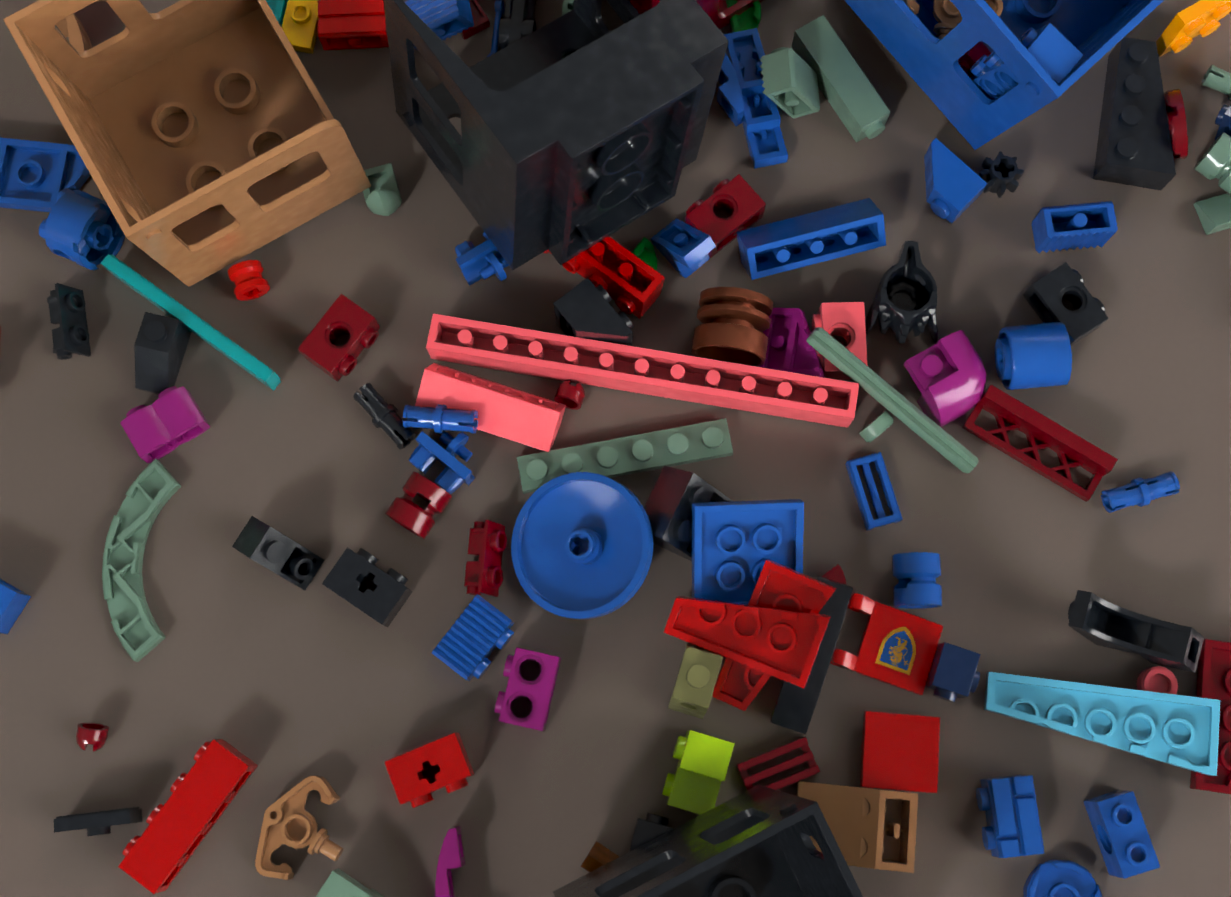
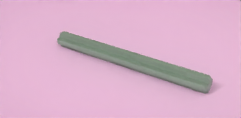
(892, 400)

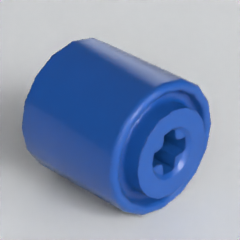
(1033, 356)

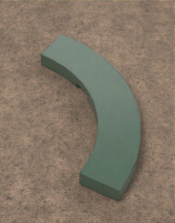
(124, 560)

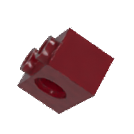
(733, 196)
(341, 318)

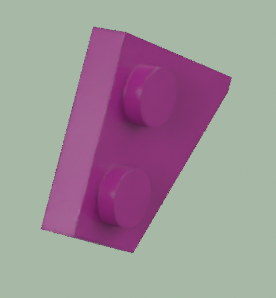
(788, 345)

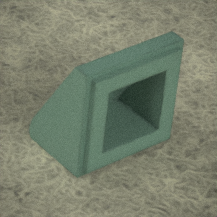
(1214, 213)

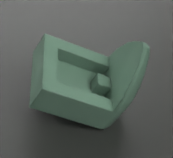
(384, 194)

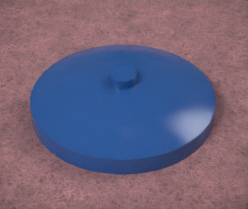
(582, 545)

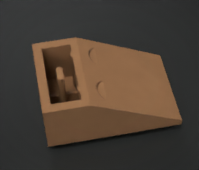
(868, 824)

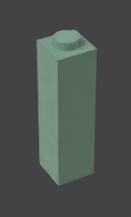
(841, 79)

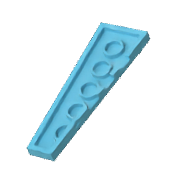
(1142, 722)

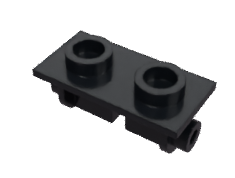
(69, 311)

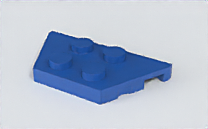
(36, 173)

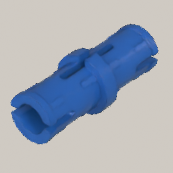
(440, 418)
(1140, 492)

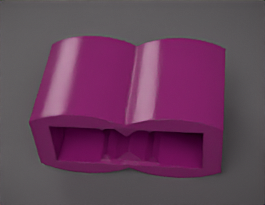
(164, 424)

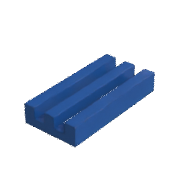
(881, 520)

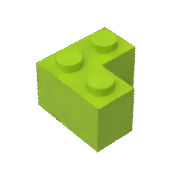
(698, 773)

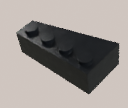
(1134, 124)

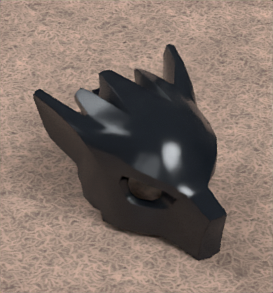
(905, 297)

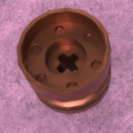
(732, 325)

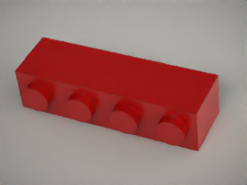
(187, 815)

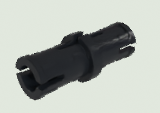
(384, 415)

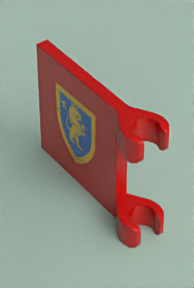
(894, 646)

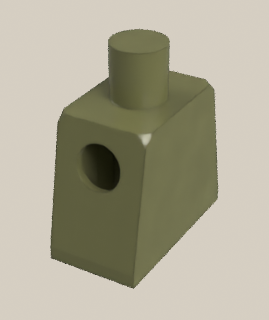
(695, 681)

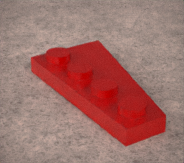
(759, 637)

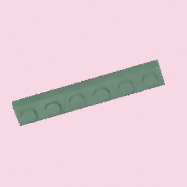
(629, 454)

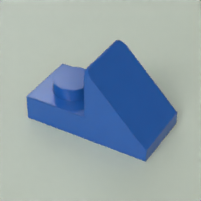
(683, 246)

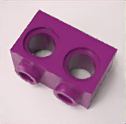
(538, 691)

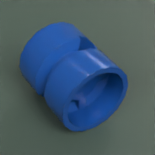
(917, 580)

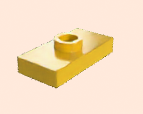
(301, 24)

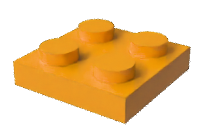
(1198, 19)

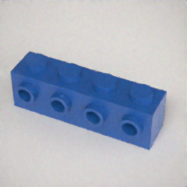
(811, 238)

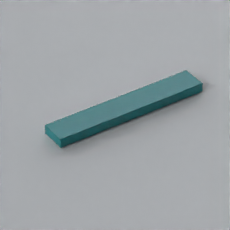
(191, 321)

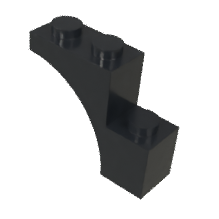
(1132, 632)

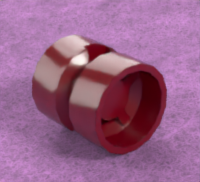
(411, 515)

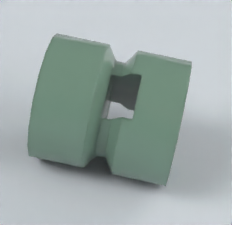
(1217, 162)

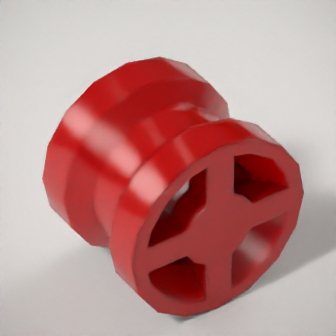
(248, 280)

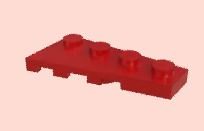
(777, 589)

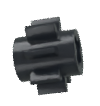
(1000, 174)

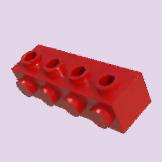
(621, 274)

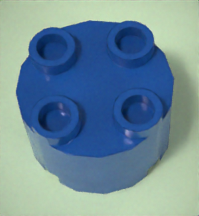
(81, 229)

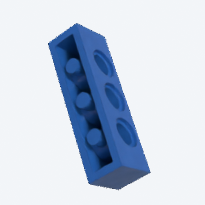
(1046, 45)

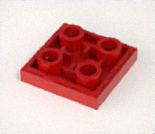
(900, 752)

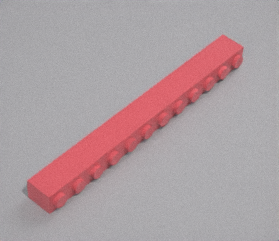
(642, 370)

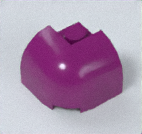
(948, 378)

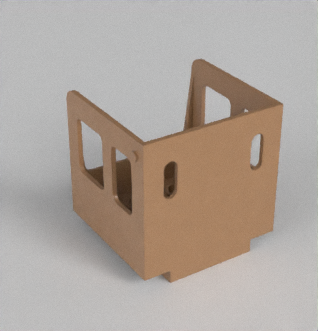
(194, 126)

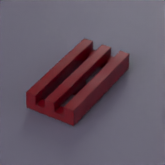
(807, 756)

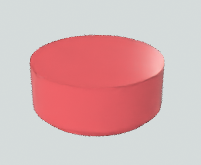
(1157, 680)

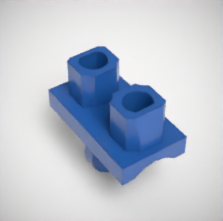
(480, 261)
(429, 452)

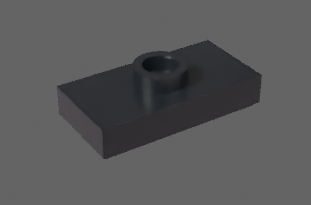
(98, 822)

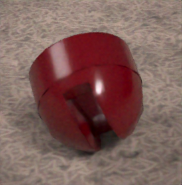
(570, 395)
(92, 734)

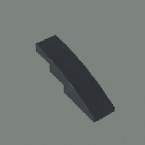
(797, 704)

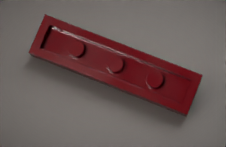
(1045, 431)

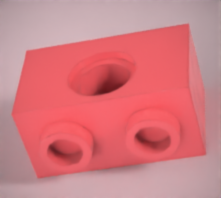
(847, 321)

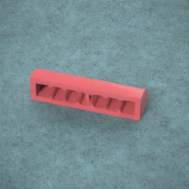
(499, 407)

